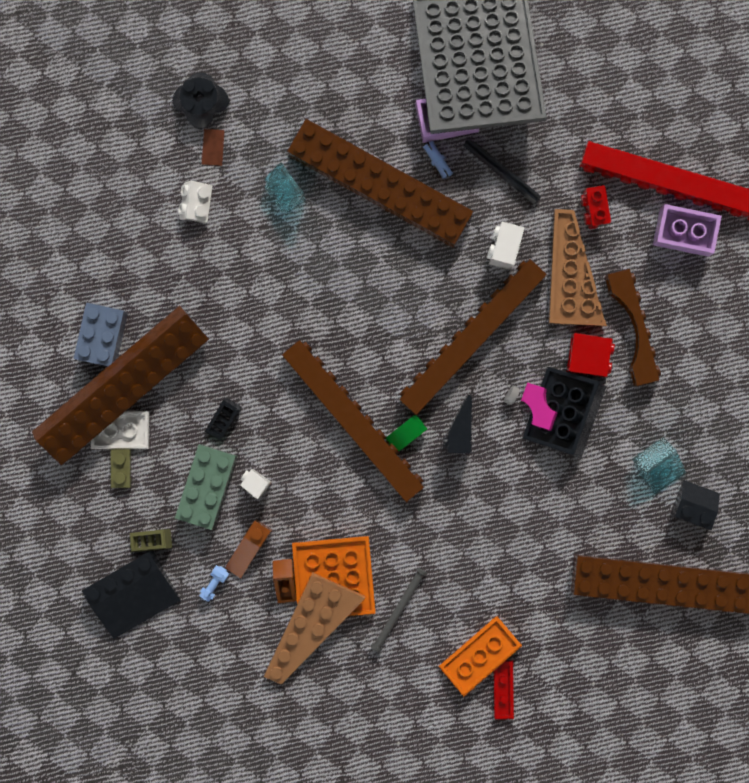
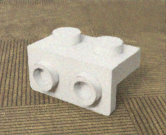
(195, 201)

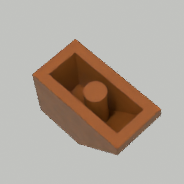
(284, 580)

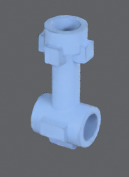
(219, 575)

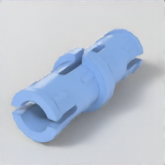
(438, 160)

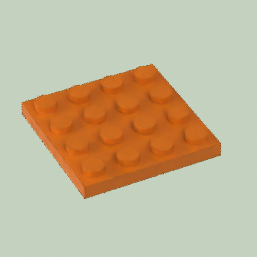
(338, 560)

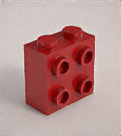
(590, 355)

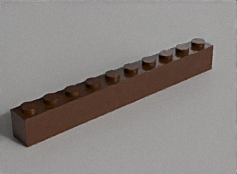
(472, 337)
(353, 421)

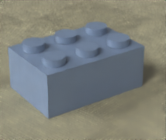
(100, 335)

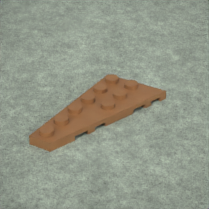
(572, 283)
(316, 616)

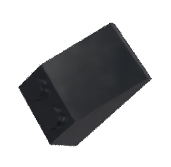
(459, 435)

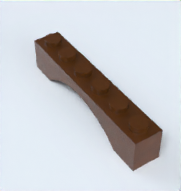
(622, 289)

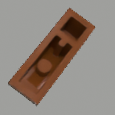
(248, 548)

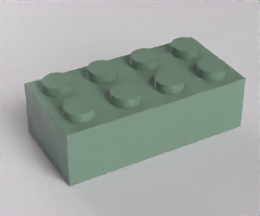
(206, 487)

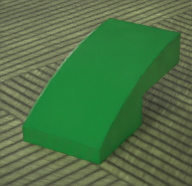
(406, 433)

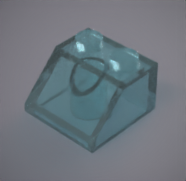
(284, 188)
(659, 465)

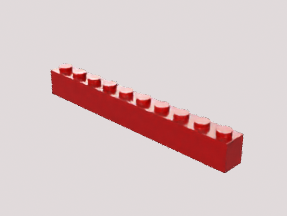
(665, 179)

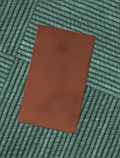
(213, 147)

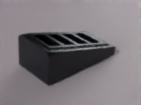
(233, 406)

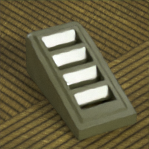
(163, 540)

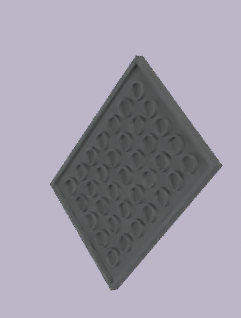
(478, 64)

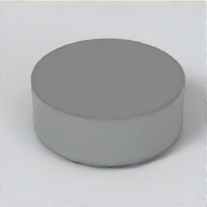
(511, 395)

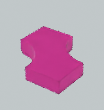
(536, 399)

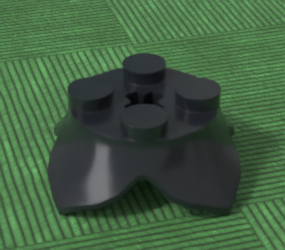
(200, 113)

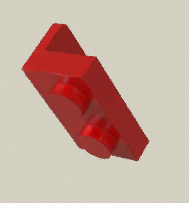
(596, 207)

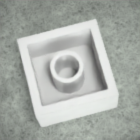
(506, 245)

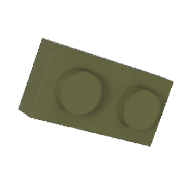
(121, 468)

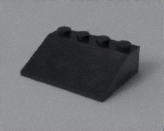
(576, 404)
(131, 594)

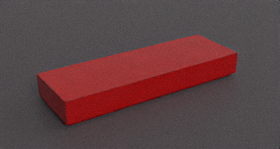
(504, 691)

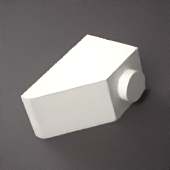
(255, 483)

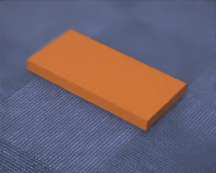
(480, 656)

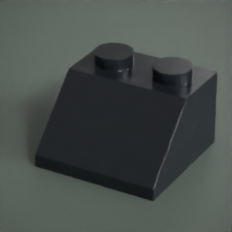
(696, 505)

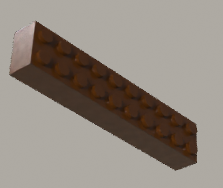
(379, 183)
(119, 386)
(660, 584)

